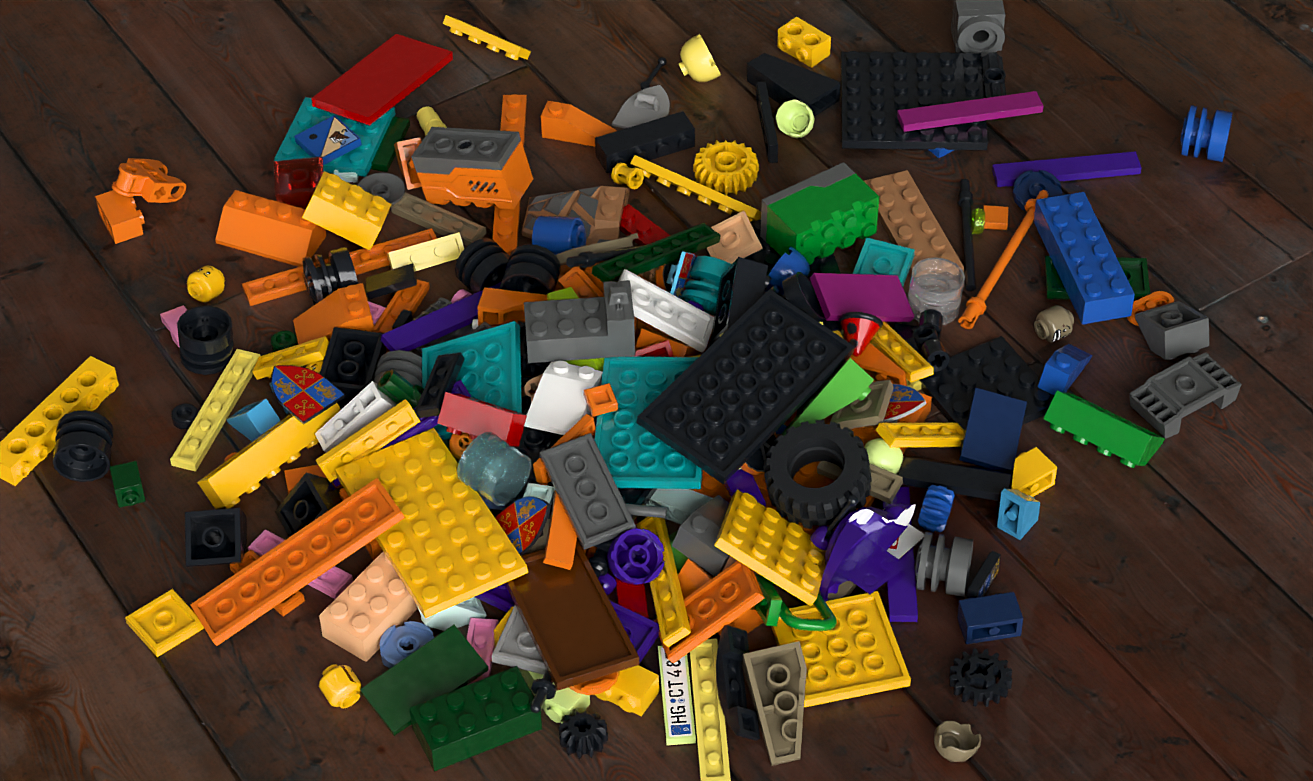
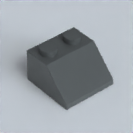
(1174, 329)

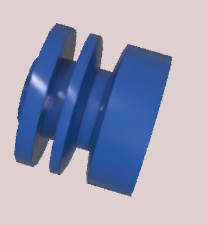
(1206, 133)

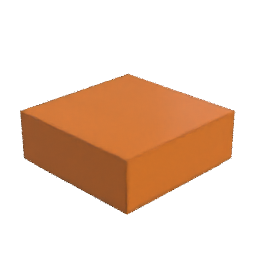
(996, 217)
(600, 399)

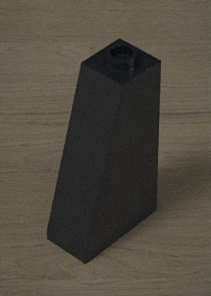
(792, 82)

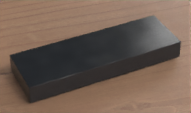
(440, 381)

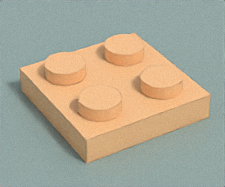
(736, 239)

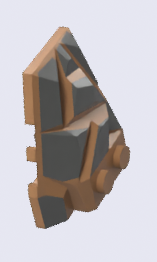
(597, 207)

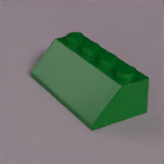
(1103, 429)

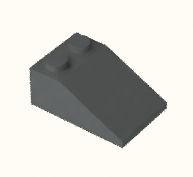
(699, 533)

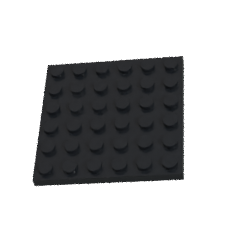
(884, 82)

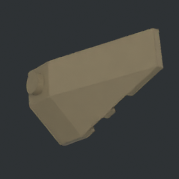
(778, 694)

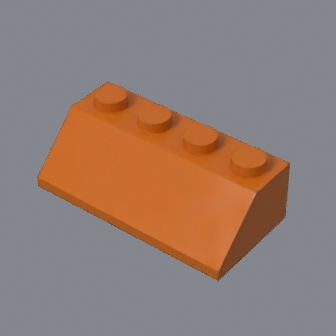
(268, 229)

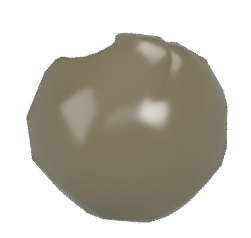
(956, 741)

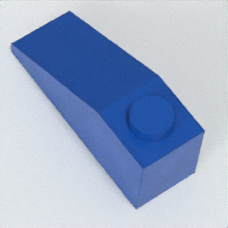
(1063, 369)

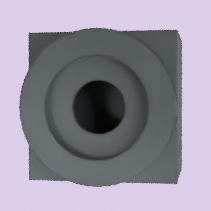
(978, 26)

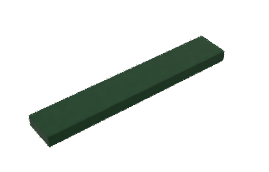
(657, 253)

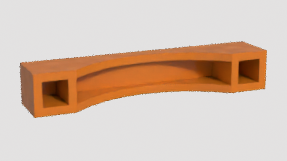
(506, 306)

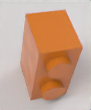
(120, 216)

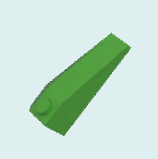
(838, 391)

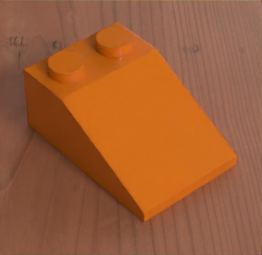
(340, 309)

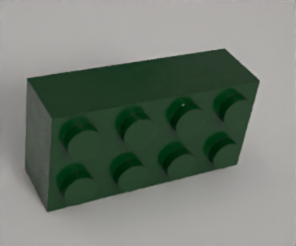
(475, 718)

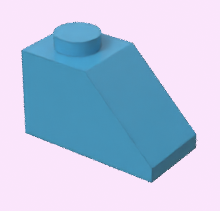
(254, 419)
(1017, 512)

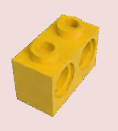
(804, 42)

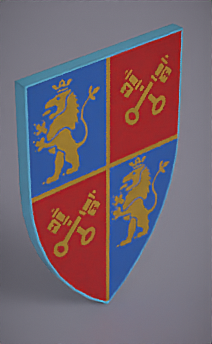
(680, 273)

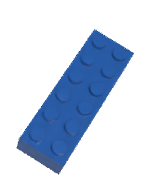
(1083, 258)

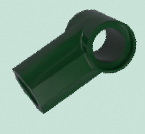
(399, 388)

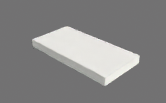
(669, 313)

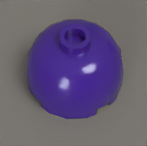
(636, 556)

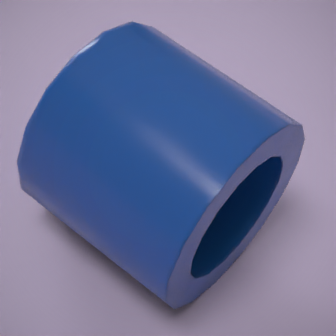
(558, 233)

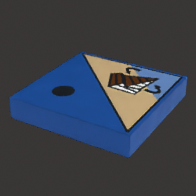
(328, 139)

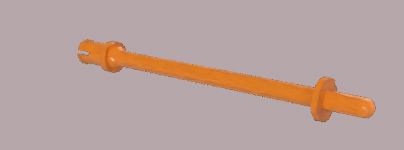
(976, 305)

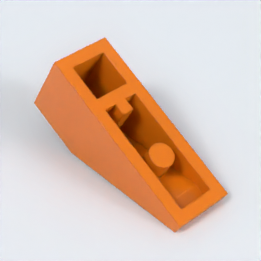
(571, 124)
(879, 366)

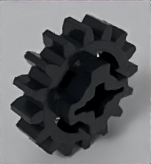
(980, 677)

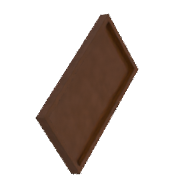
(571, 620)

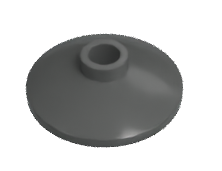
(384, 185)

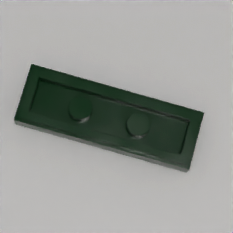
(386, 150)

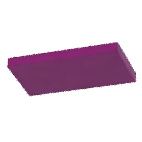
(863, 293)

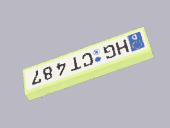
(676, 700)

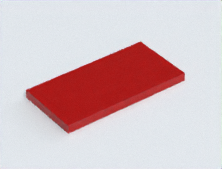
(382, 79)

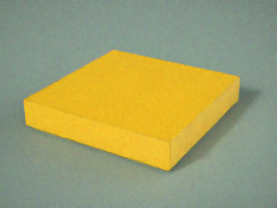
(164, 622)

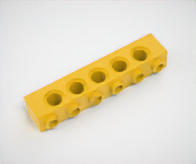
(36, 434)

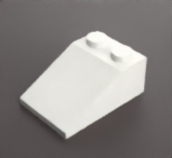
(560, 397)

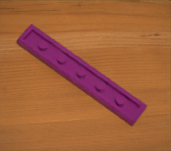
(970, 111)

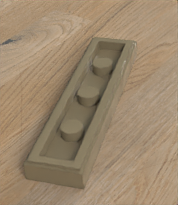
(437, 218)

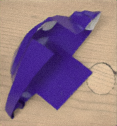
(860, 548)

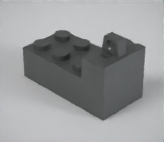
(582, 326)

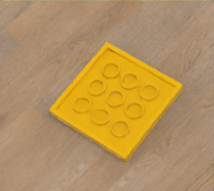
(772, 547)
(851, 658)

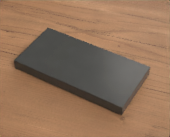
(587, 491)

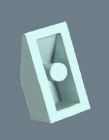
(456, 615)

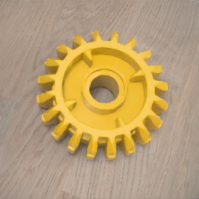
(726, 167)

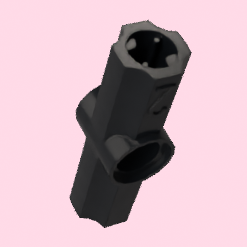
(993, 75)

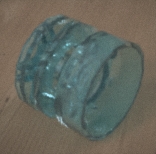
(494, 468)

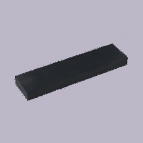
(766, 122)

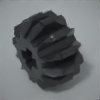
(583, 733)

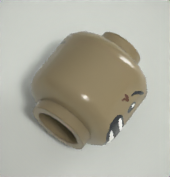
(1054, 323)

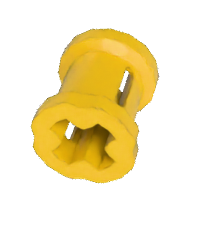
(627, 175)

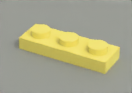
(428, 253)

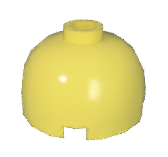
(698, 60)

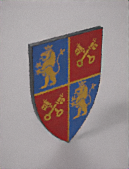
(303, 391)
(524, 521)

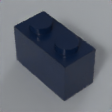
(990, 618)

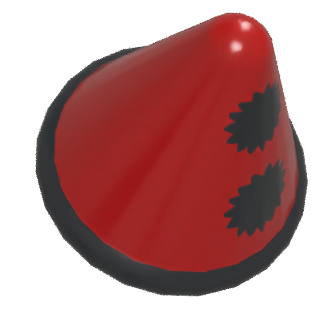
(859, 329)

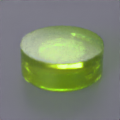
(978, 221)

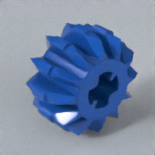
(936, 508)

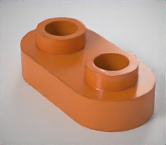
(1149, 302)

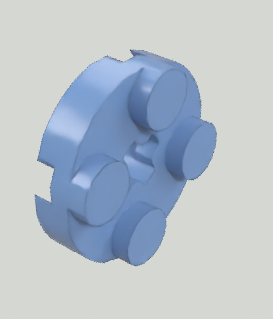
(395, 638)

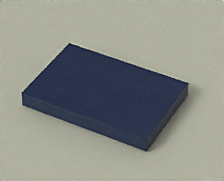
(992, 430)

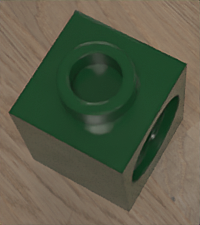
(127, 484)

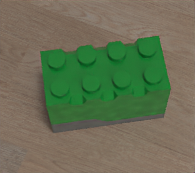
(820, 214)

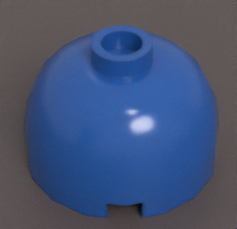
(787, 266)

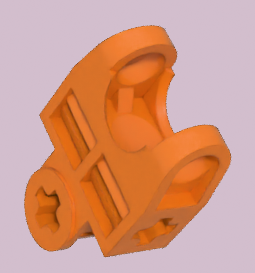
(145, 179)

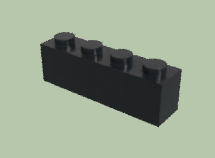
(646, 141)

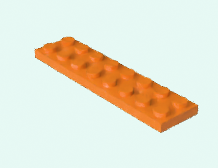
(296, 561)

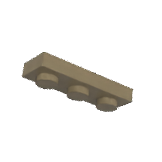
(883, 484)

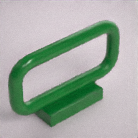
(774, 607)

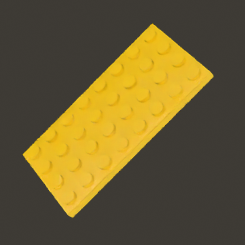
(449, 538)

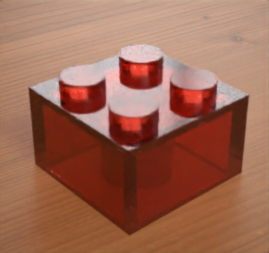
(297, 180)

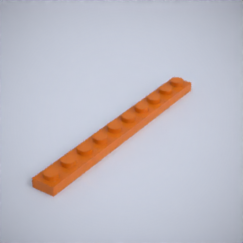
(507, 221)

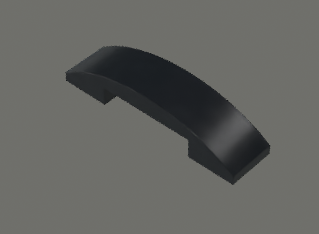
(731, 684)

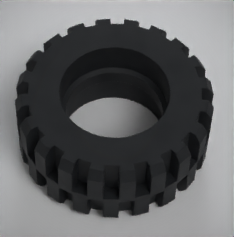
(813, 444)

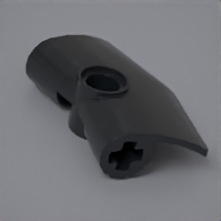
(926, 338)

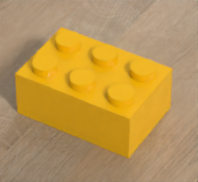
(347, 210)

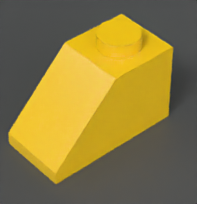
(1033, 472)

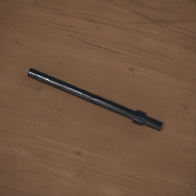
(965, 201)
(589, 259)

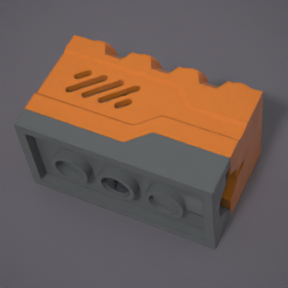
(472, 167)

